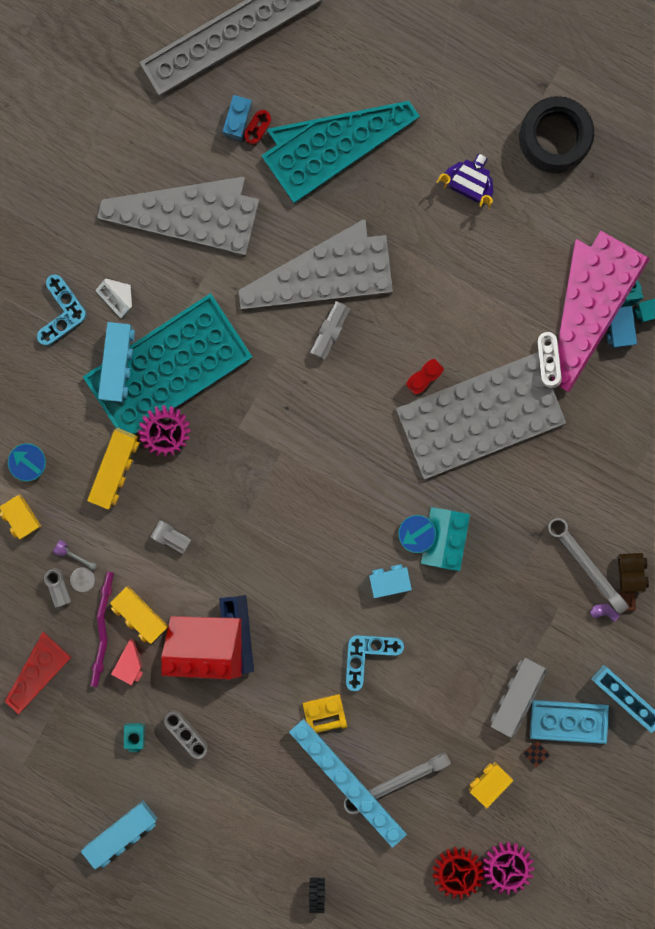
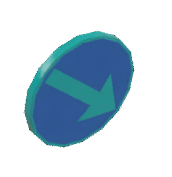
(26, 462)
(417, 533)

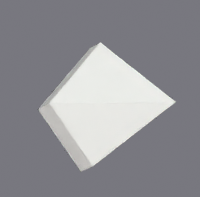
(116, 295)

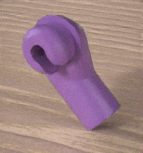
(604, 609)

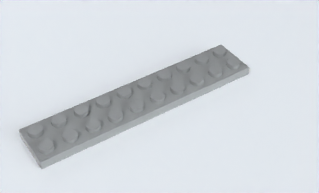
(218, 40)

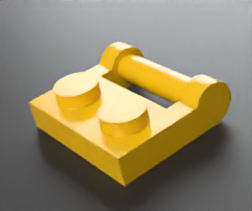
(324, 708)

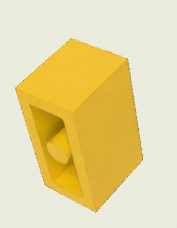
(20, 517)
(490, 784)

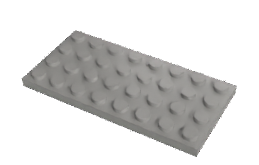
(480, 416)

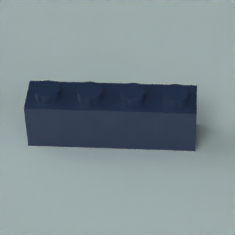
(237, 608)

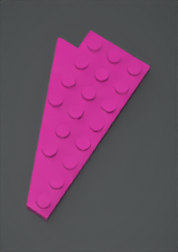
(595, 292)

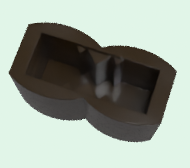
(632, 574)

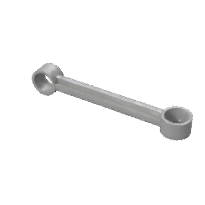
(590, 568)
(434, 764)

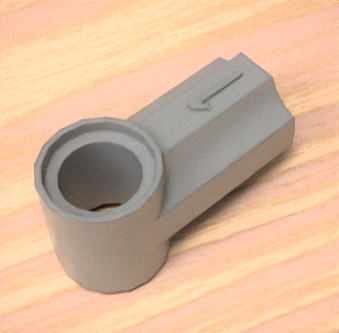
(167, 535)
(57, 589)

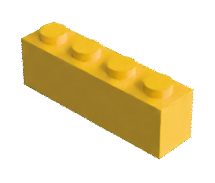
(113, 467)

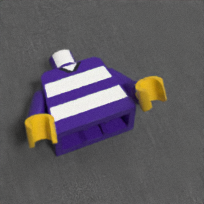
(470, 180)

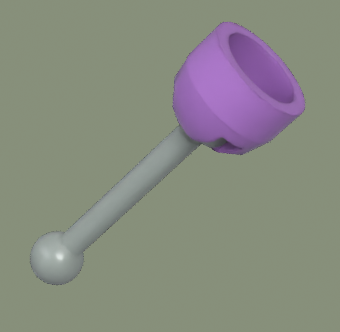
(62, 549)

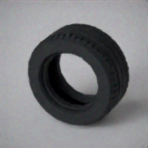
(569, 110)

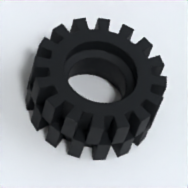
(317, 895)

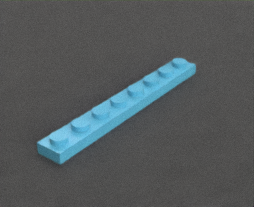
(348, 783)

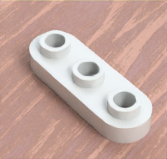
(546, 353)

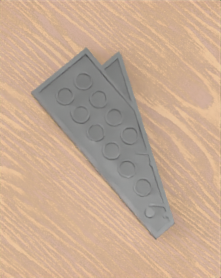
(201, 213)
(335, 269)

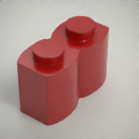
(429, 372)

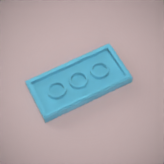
(569, 721)

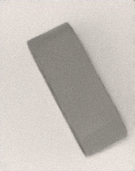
(189, 743)

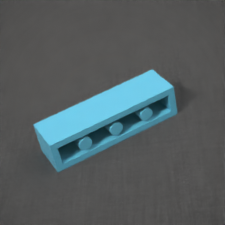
(115, 362)
(625, 697)
(119, 834)

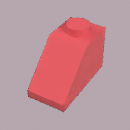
(129, 664)

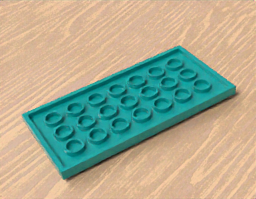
(175, 363)

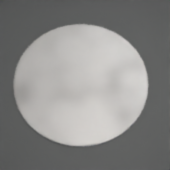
(82, 579)

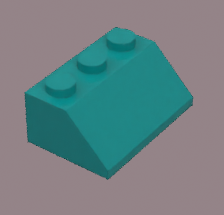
(450, 539)

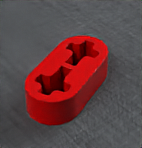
(254, 125)

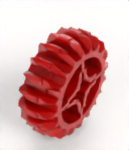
(465, 888)

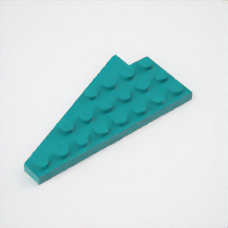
(323, 147)

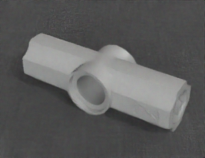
(330, 330)

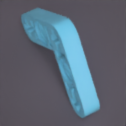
(66, 316)
(366, 649)

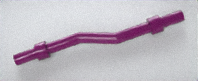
(98, 666)

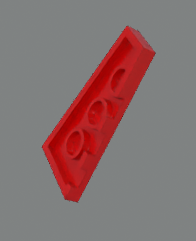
(42, 665)

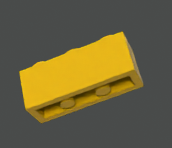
(138, 615)

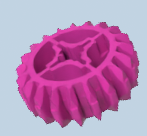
(170, 426)
(504, 884)

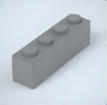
(519, 697)

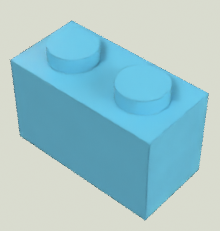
(390, 581)

